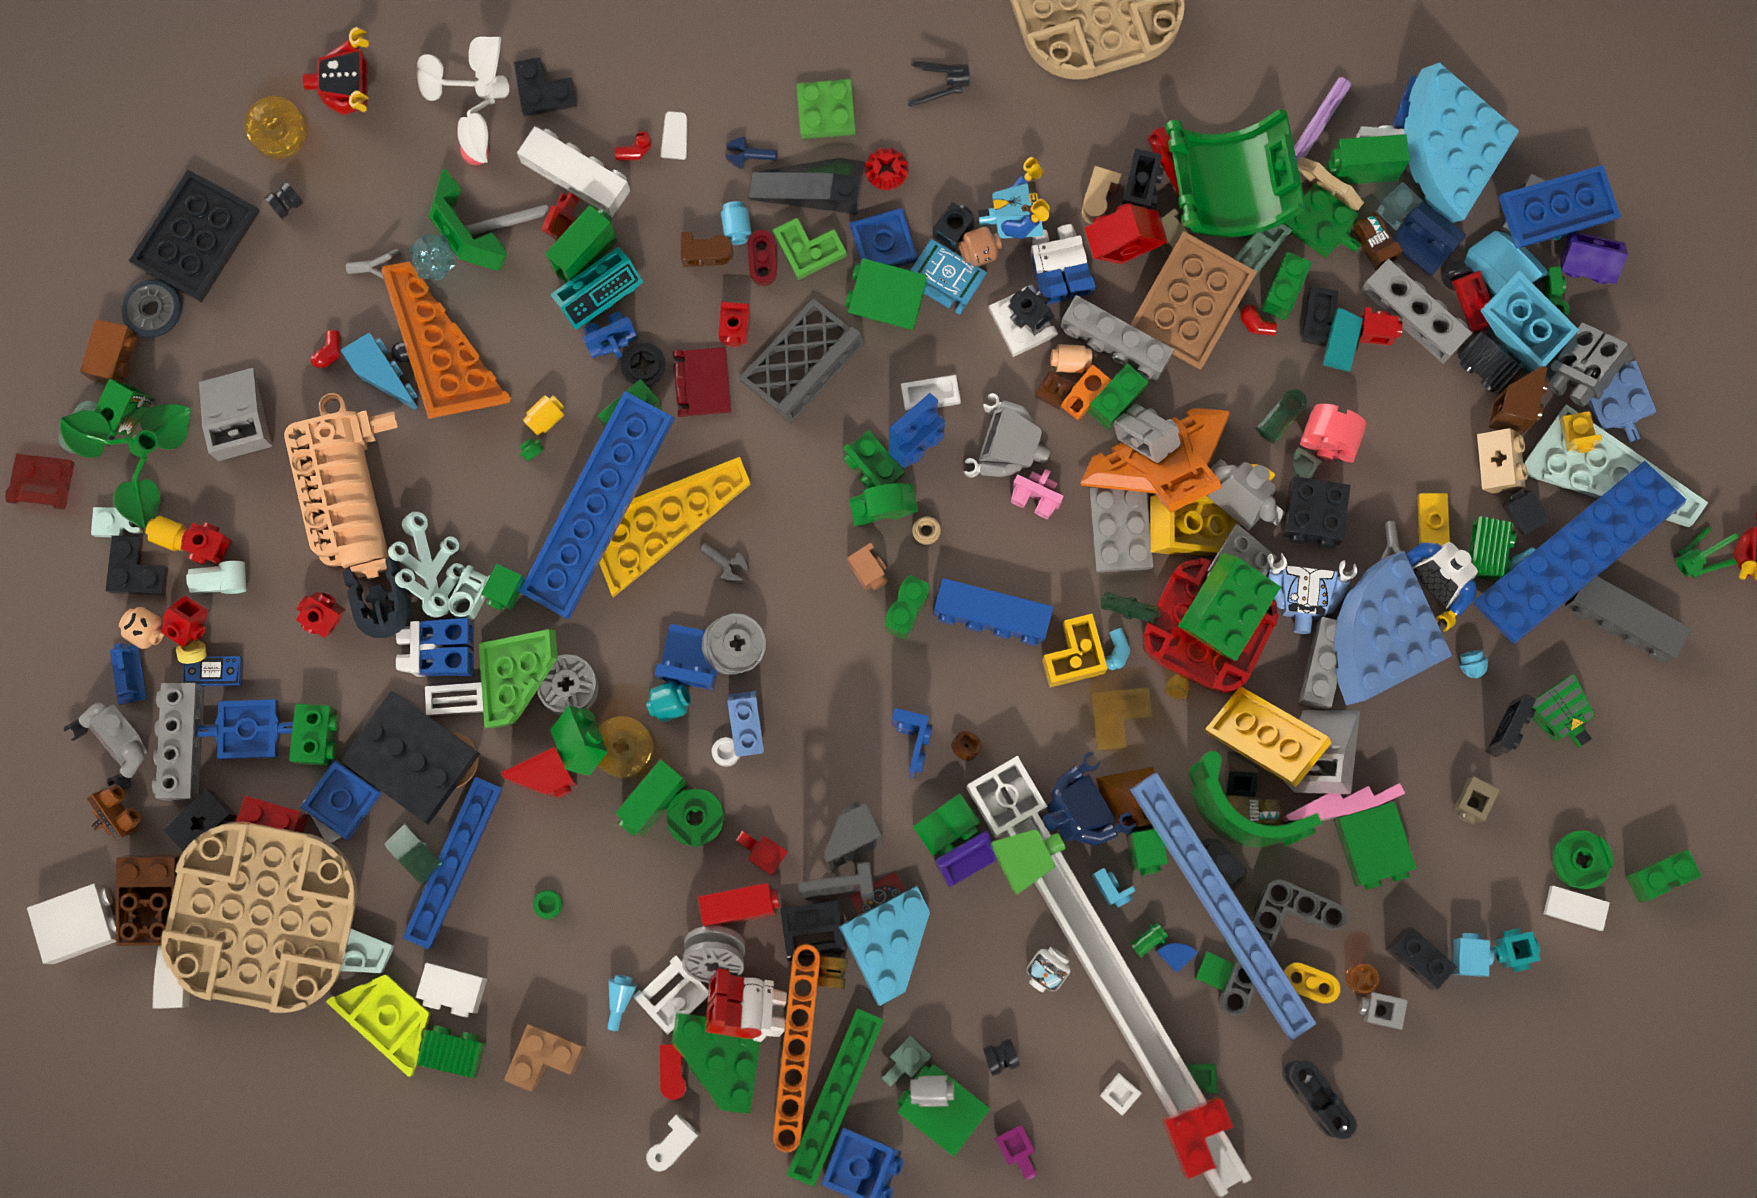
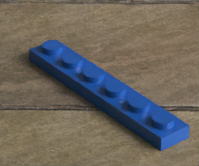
(456, 858)

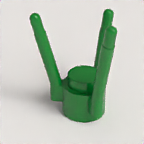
(1691, 561)

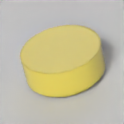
(192, 652)

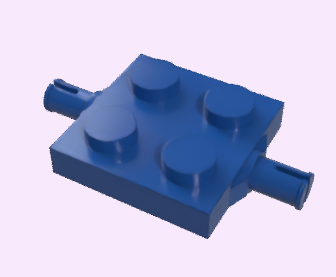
(246, 729)

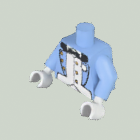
(1308, 591)

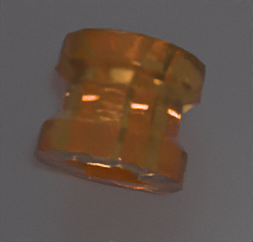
(1370, 978)

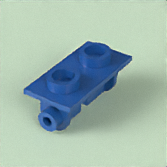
(128, 673)

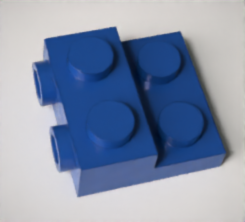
(916, 432)
(862, 1167)

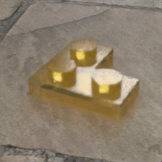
(1112, 709)

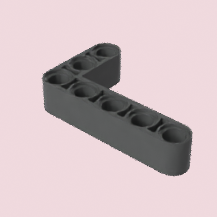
(1277, 910)

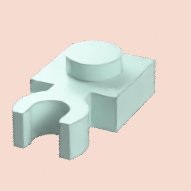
(109, 522)

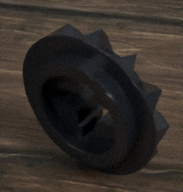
(632, 359)

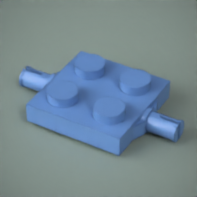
(1624, 402)

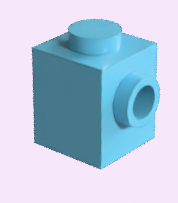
(1472, 955)

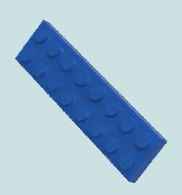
(597, 505)
(1579, 552)

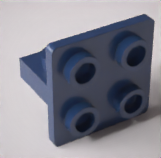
(1428, 238)

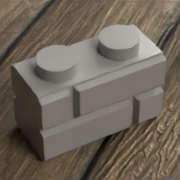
(1147, 432)

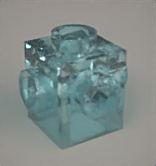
(432, 257)

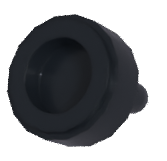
(1454, 271)

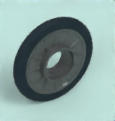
(158, 323)

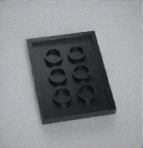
(194, 236)
(409, 757)

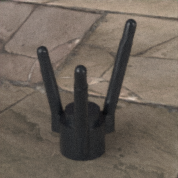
(956, 75)

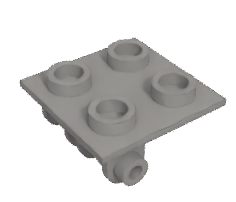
(1246, 548)

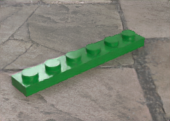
(835, 1097)

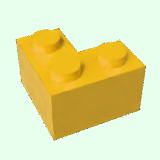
(1081, 659)

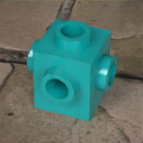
(1527, 950)

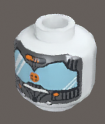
(1048, 969)

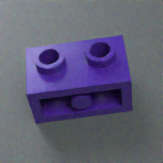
(1593, 257)

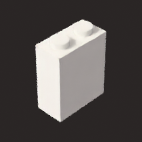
(73, 923)

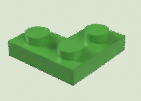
(805, 255)

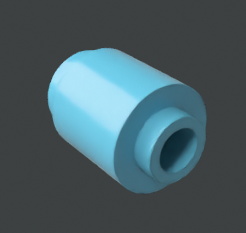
(736, 222)

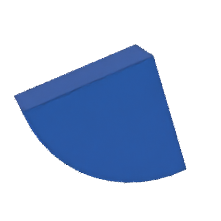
(1176, 955)

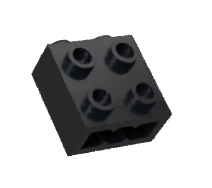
(1316, 512)

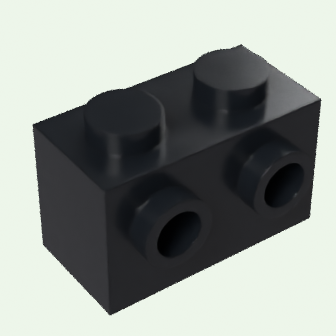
(1142, 177)

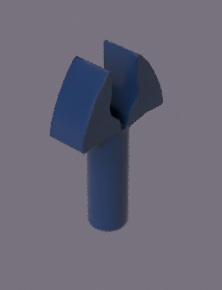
(748, 153)

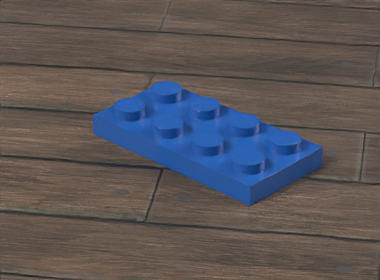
(1559, 206)

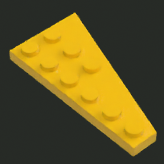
(665, 518)

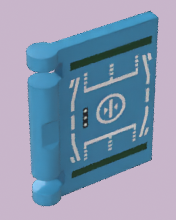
(948, 276)

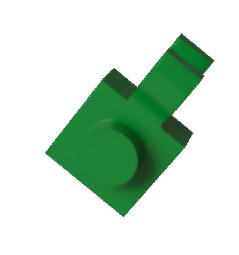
(1554, 286)

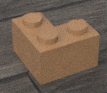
(536, 1051)

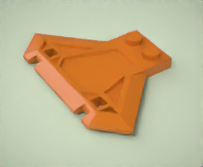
(1178, 477)

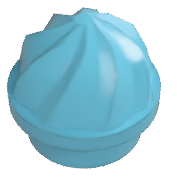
(1473, 663)

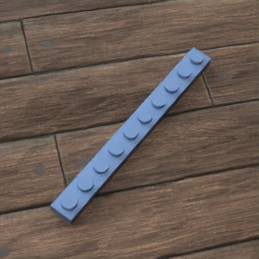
(1223, 906)

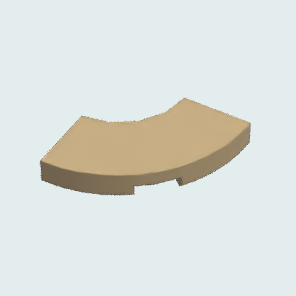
(1318, 174)

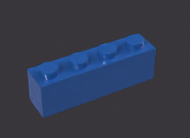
(992, 611)

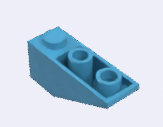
(372, 366)

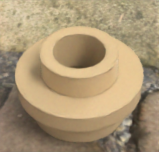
(930, 522)

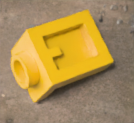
(1579, 432)

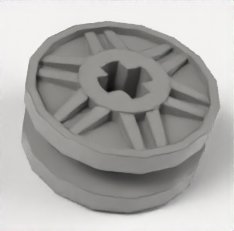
(736, 628)
(582, 676)
(711, 949)

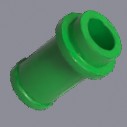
(1149, 939)

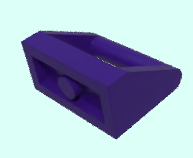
(966, 859)

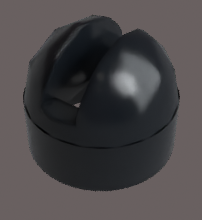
(399, 352)

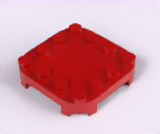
(1187, 655)

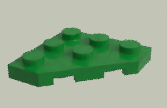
(719, 1062)

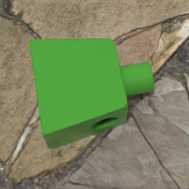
(1026, 857)

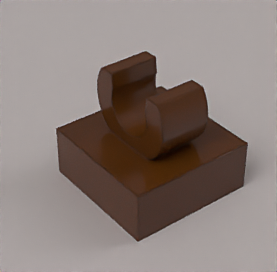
(1053, 389)

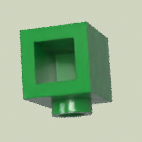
(502, 588)

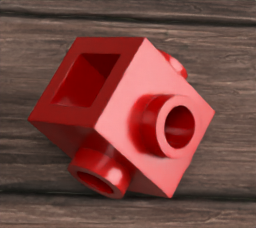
(205, 543)
(319, 613)
(184, 621)

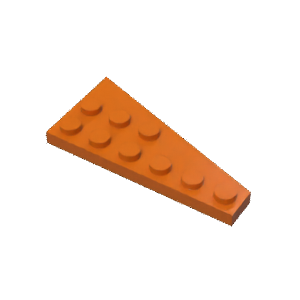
(440, 354)

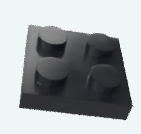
(1508, 732)

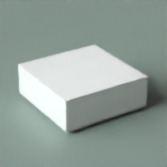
(1120, 1094)

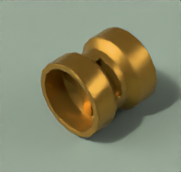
(831, 979)

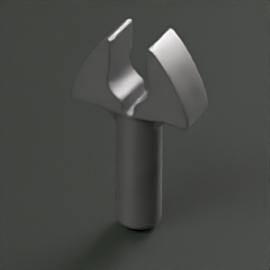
(725, 562)

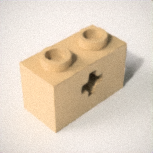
(1493, 450)

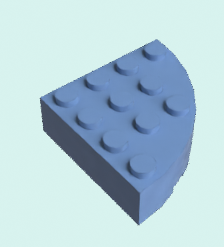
(1385, 631)

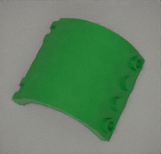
(1238, 178)
(1228, 822)

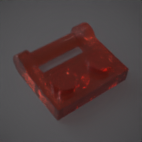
(40, 472)

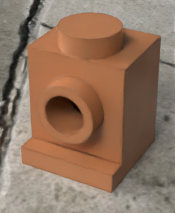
(868, 568)

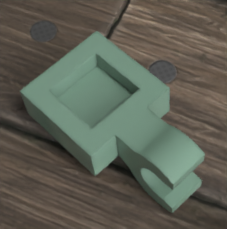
(908, 1059)

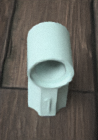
(225, 578)

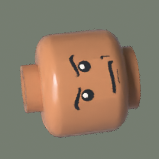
(980, 246)

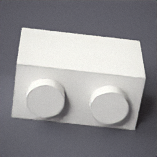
(452, 989)

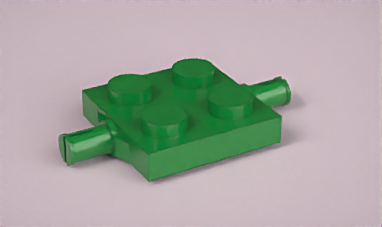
(1324, 222)

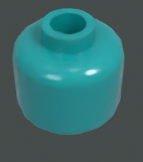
(668, 701)

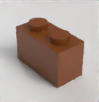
(108, 352)

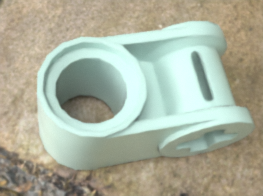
(468, 590)

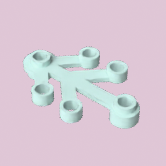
(426, 567)

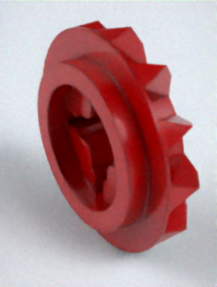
(886, 180)

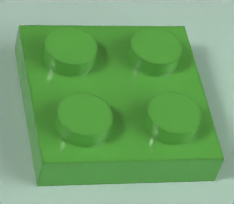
(826, 109)

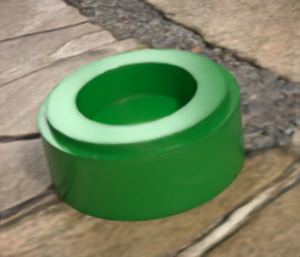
(548, 904)

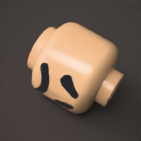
(141, 627)

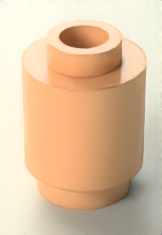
(1071, 358)

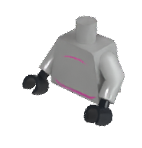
(116, 736)

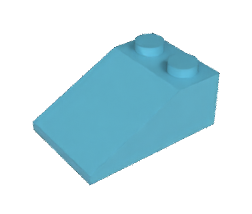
(1528, 322)

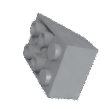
(233, 415)
(1335, 767)

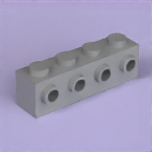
(1116, 338)
(178, 742)

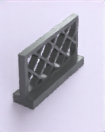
(821, 371)
(841, 885)

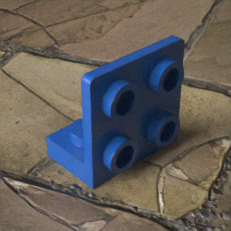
(684, 659)
(907, 724)

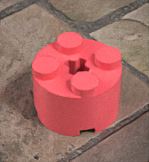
(1333, 433)

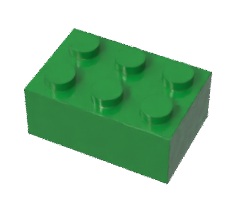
(1229, 606)

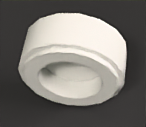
(724, 752)

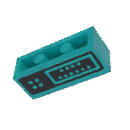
(597, 288)

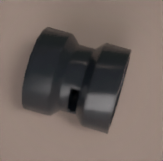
(288, 195)
(1001, 1057)

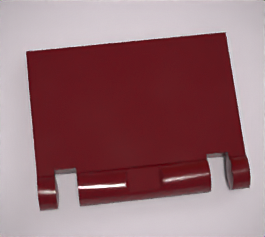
(702, 382)

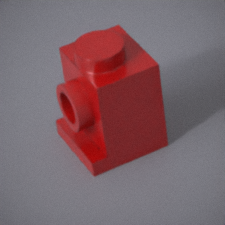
(734, 313)
(1379, 327)

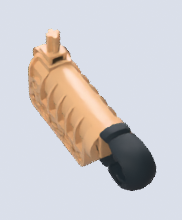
(349, 508)

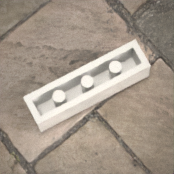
(573, 170)

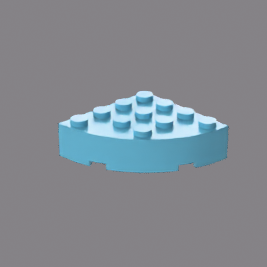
(1453, 141)

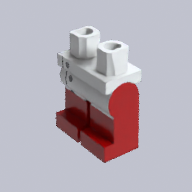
(744, 1007)

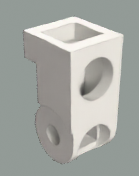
(666, 1153)

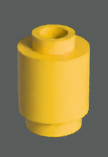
(544, 414)
(165, 533)

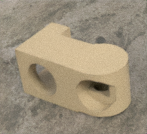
(1095, 198)

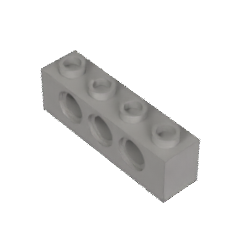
(1417, 325)

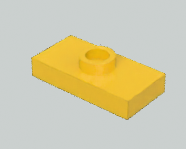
(1433, 518)

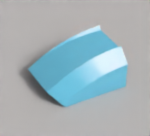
(1500, 261)

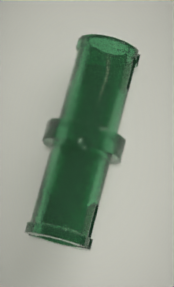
(1130, 607)

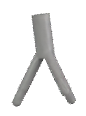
(370, 266)
(1392, 539)

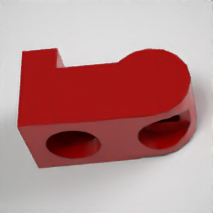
(672, 1082)

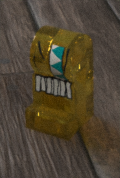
(1257, 810)

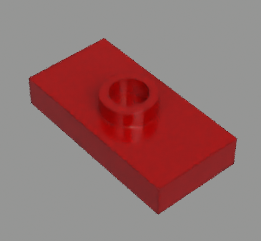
(1472, 297)

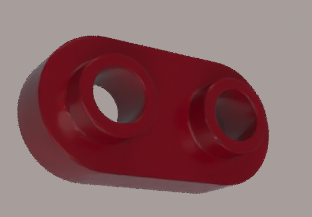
(762, 259)

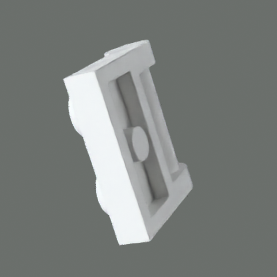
(1018, 339)
(681, 999)

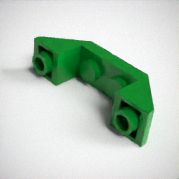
(482, 251)

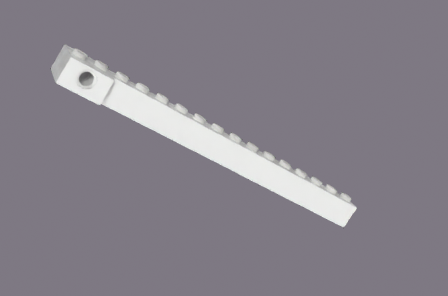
(1012, 806)

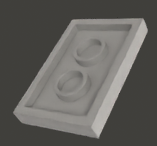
(1120, 530)

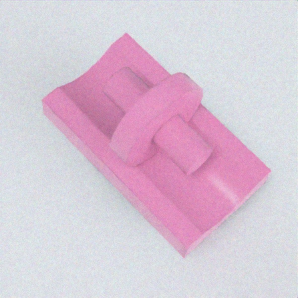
(1047, 498)

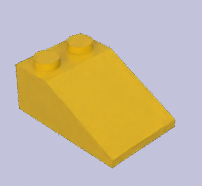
(1191, 530)

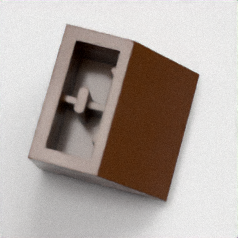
(1519, 403)

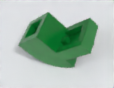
(883, 502)

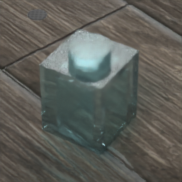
(1398, 205)

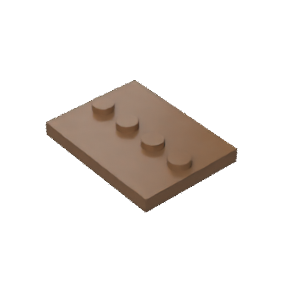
(1193, 299)

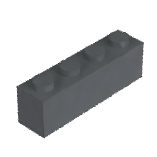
(1630, 619)

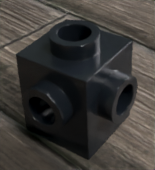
(1030, 310)

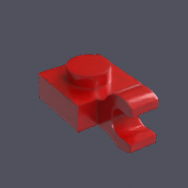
(560, 217)
(764, 854)

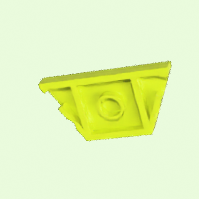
(386, 1019)

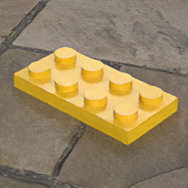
(1268, 736)

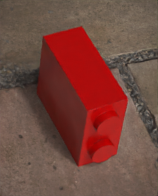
(738, 905)

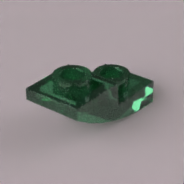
(413, 854)

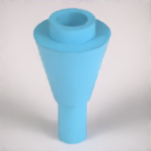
(620, 993)

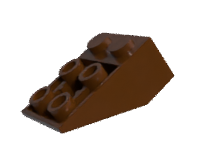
(143, 897)

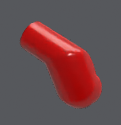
(637, 150)
(1254, 323)
(329, 352)

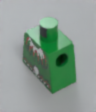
(122, 407)

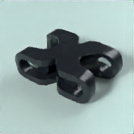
(1319, 1099)

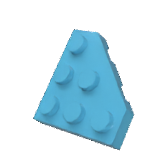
(887, 942)

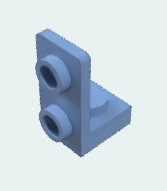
(745, 723)

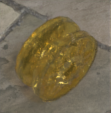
(276, 127)
(640, 745)

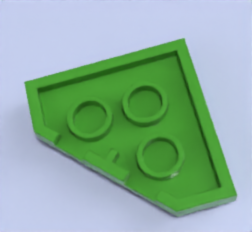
(513, 673)

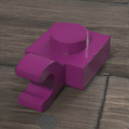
(1016, 1148)

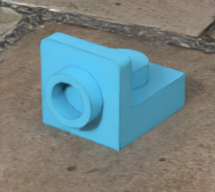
(1107, 886)

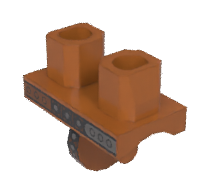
(112, 814)

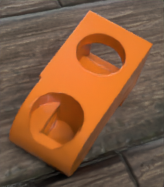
(1085, 392)

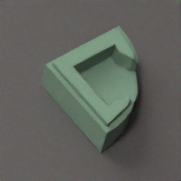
(1304, 463)

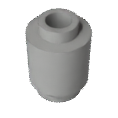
(932, 1091)

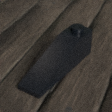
(816, 185)

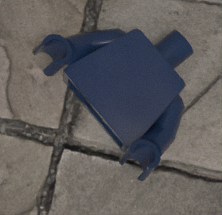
(1080, 809)

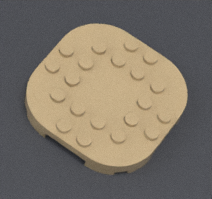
(1096, 35)
(260, 916)

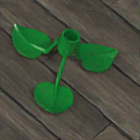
(162, 427)

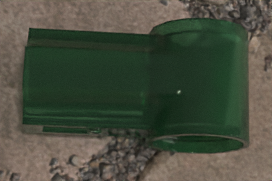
(1281, 417)

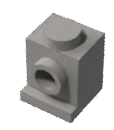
(1393, 1010)

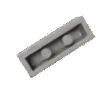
(1320, 672)

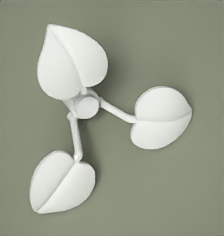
(484, 60)

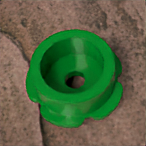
(531, 449)

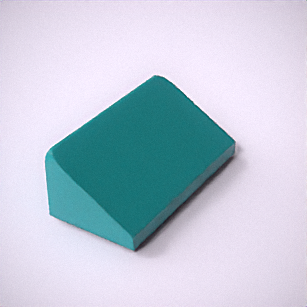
(1342, 340)

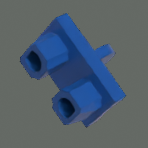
(610, 337)

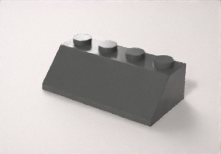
(852, 836)

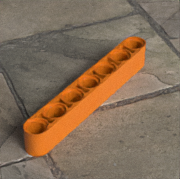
(796, 1061)

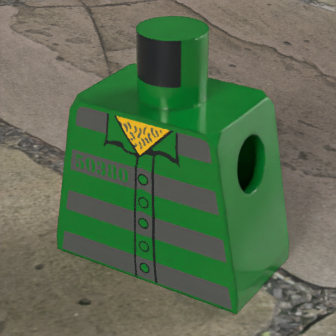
(1564, 711)

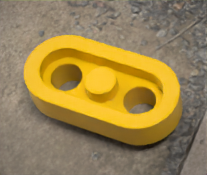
(1310, 981)

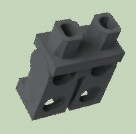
(1588, 364)

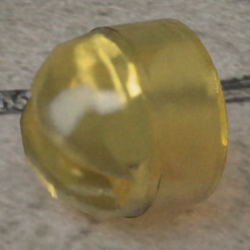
(1177, 687)

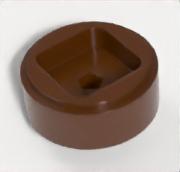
(966, 745)

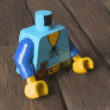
(1018, 209)

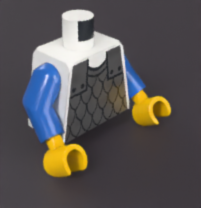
(1446, 575)

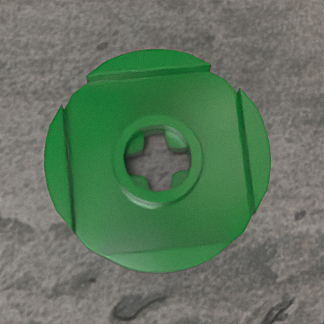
(695, 834)
(1597, 868)

